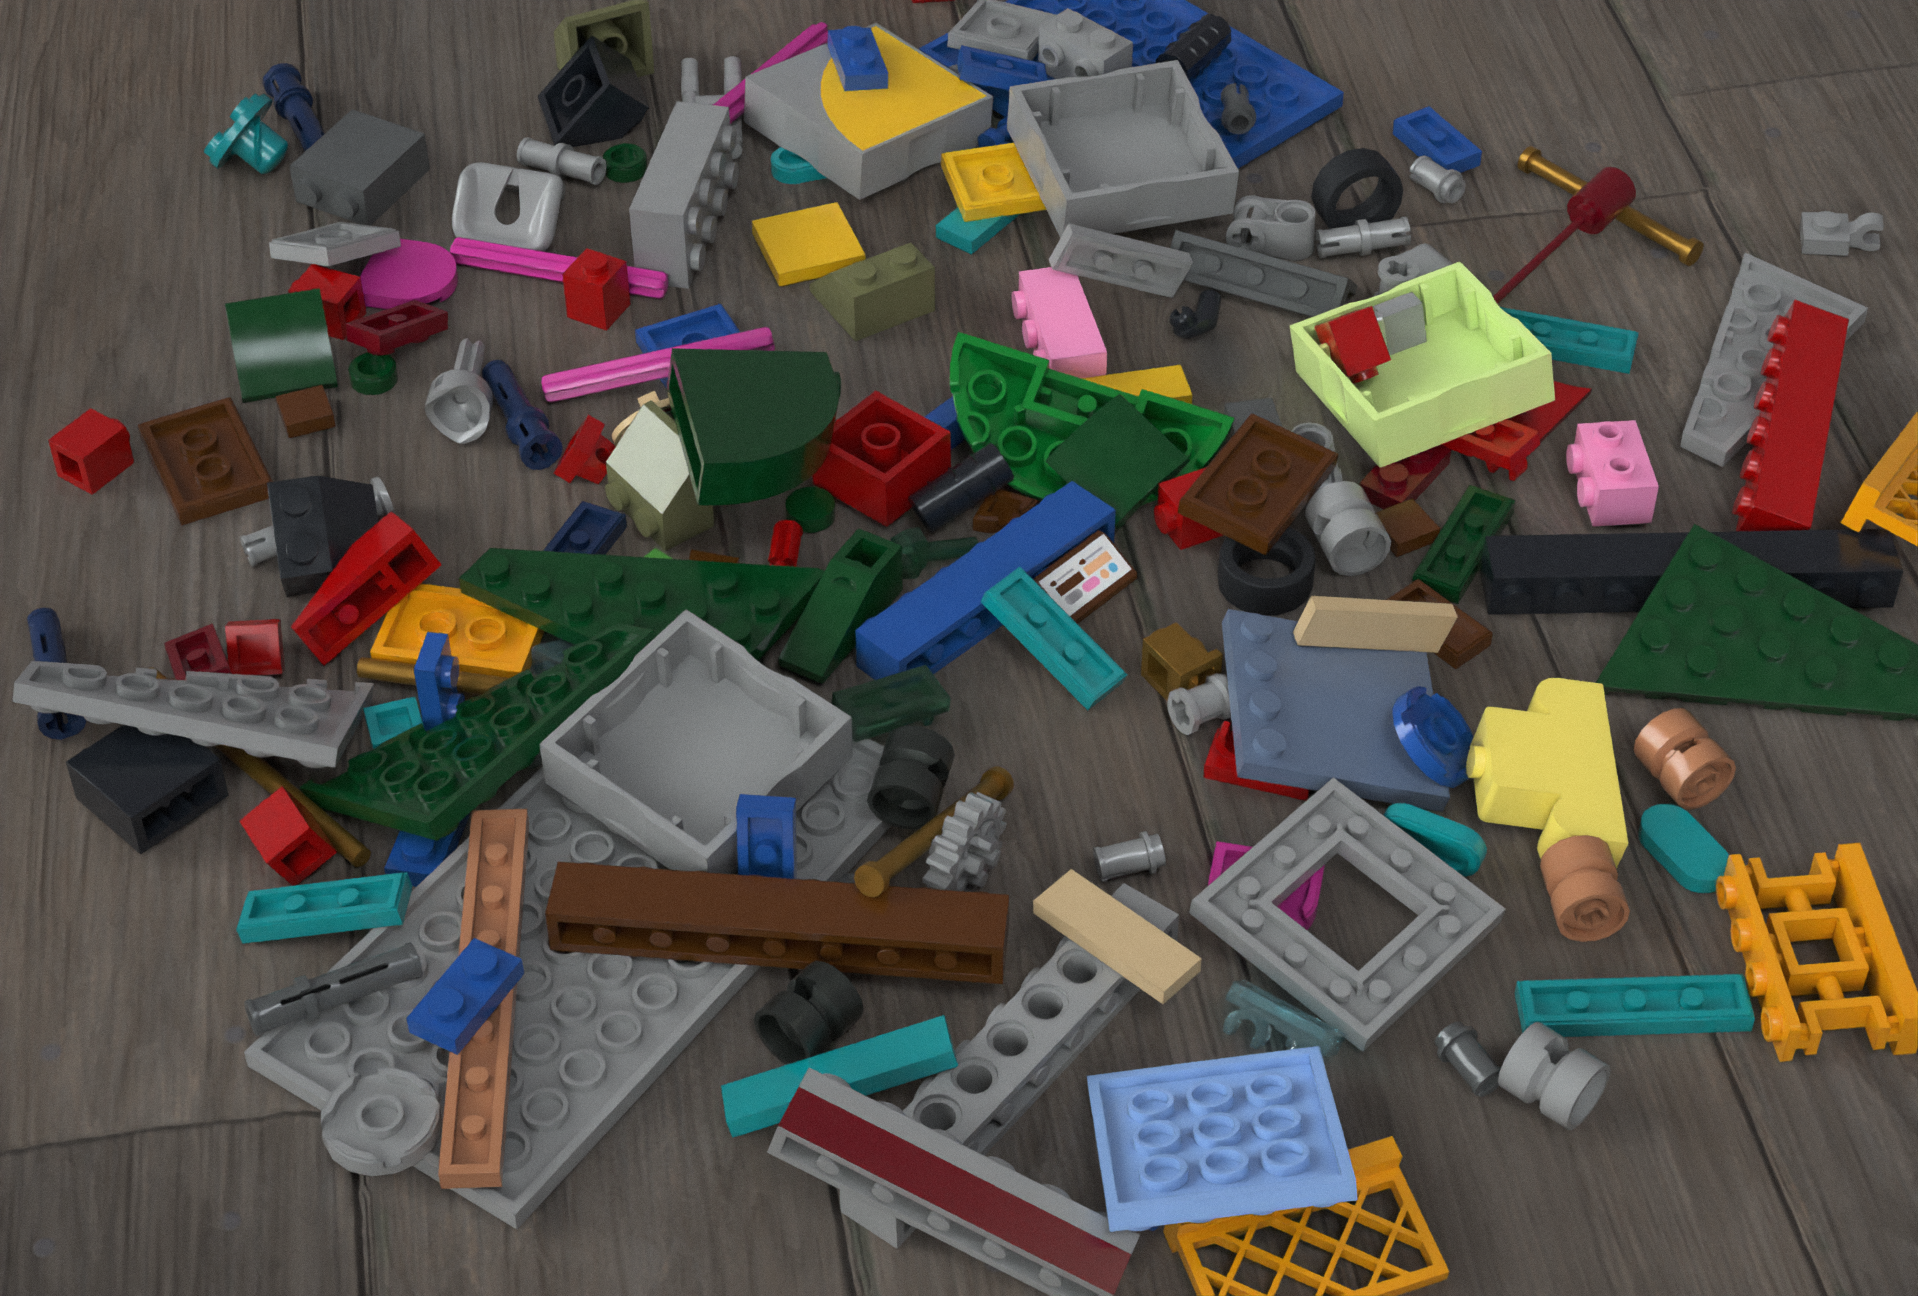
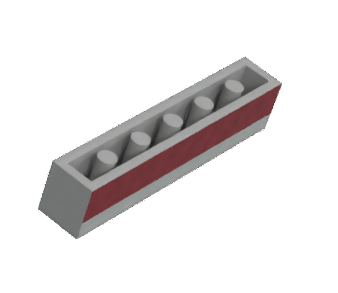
(950, 1190)

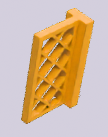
(1888, 488)
(1375, 1170)

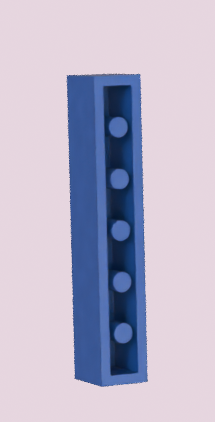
(946, 612)

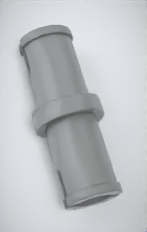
(561, 160)
(1363, 237)

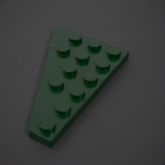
(588, 593)
(1752, 634)
(440, 775)

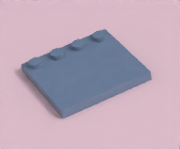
(1322, 712)

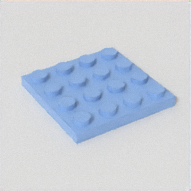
(1219, 1139)

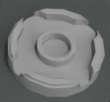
(381, 1122)

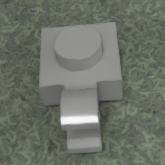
(1833, 233)

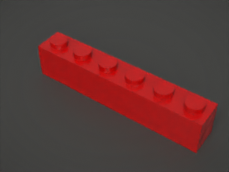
(1792, 420)

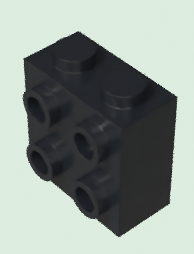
(146, 783)

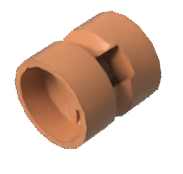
(1684, 758)
(1584, 888)

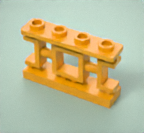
(1861, 938)

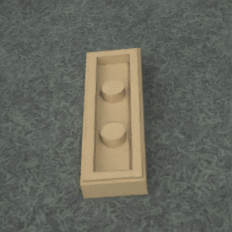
(1374, 624)
(1117, 936)

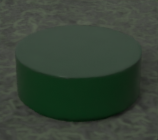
(625, 163)
(373, 374)
(811, 508)

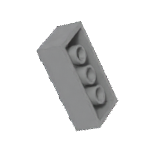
(684, 192)

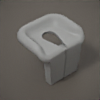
(480, 192)

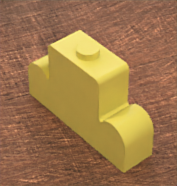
(1550, 766)

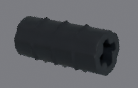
(1198, 45)
(961, 488)

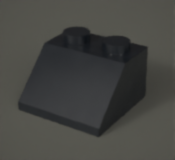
(593, 97)
(316, 525)

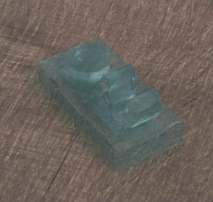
(1266, 1009)

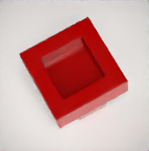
(586, 453)
(255, 647)

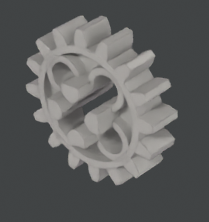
(967, 845)

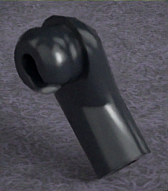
(1205, 318)

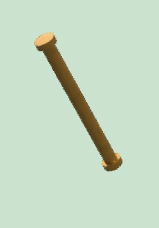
(1688, 250)
(875, 877)

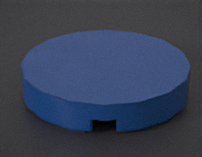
(1433, 735)

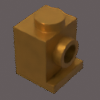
(1177, 660)

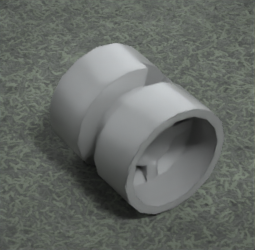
(1347, 528)
(1561, 1079)

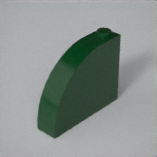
(752, 419)

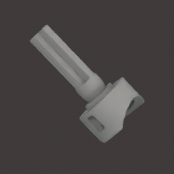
(460, 399)

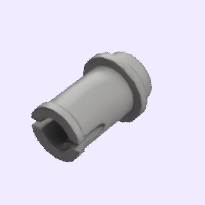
(1445, 184)
(1130, 857)

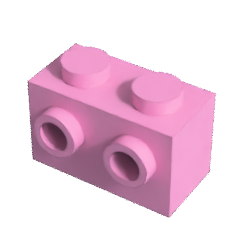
(1613, 473)

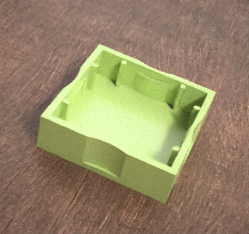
(1464, 378)

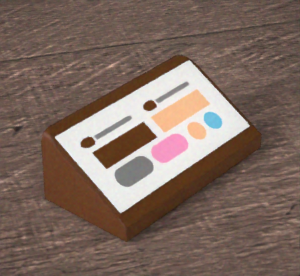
(1087, 576)

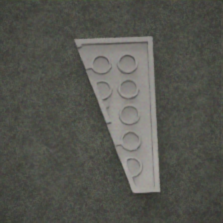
(1733, 376)
(207, 707)

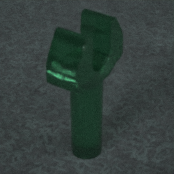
(920, 551)

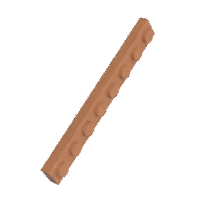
(481, 1072)

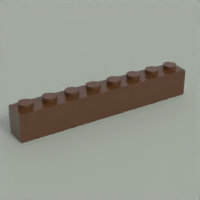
(777, 922)

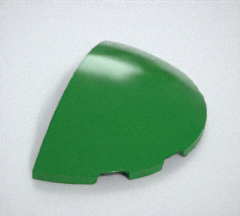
(1032, 410)

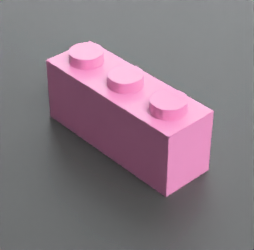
(1059, 322)

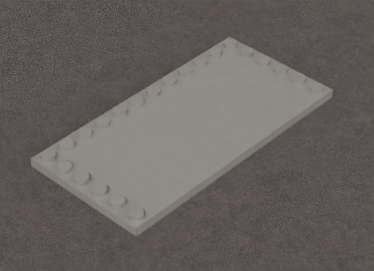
(585, 1023)

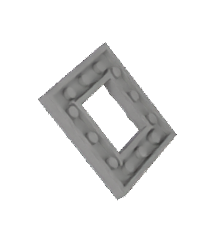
(1363, 1002)

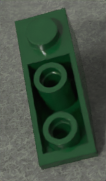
(853, 588)

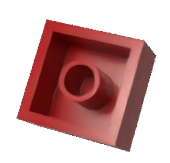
(883, 457)

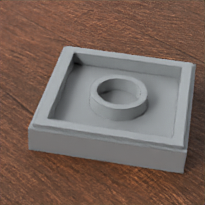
(1000, 29)
(334, 243)

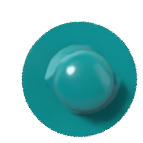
(249, 138)

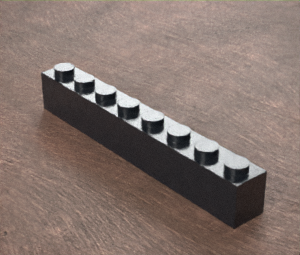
(1623, 568)

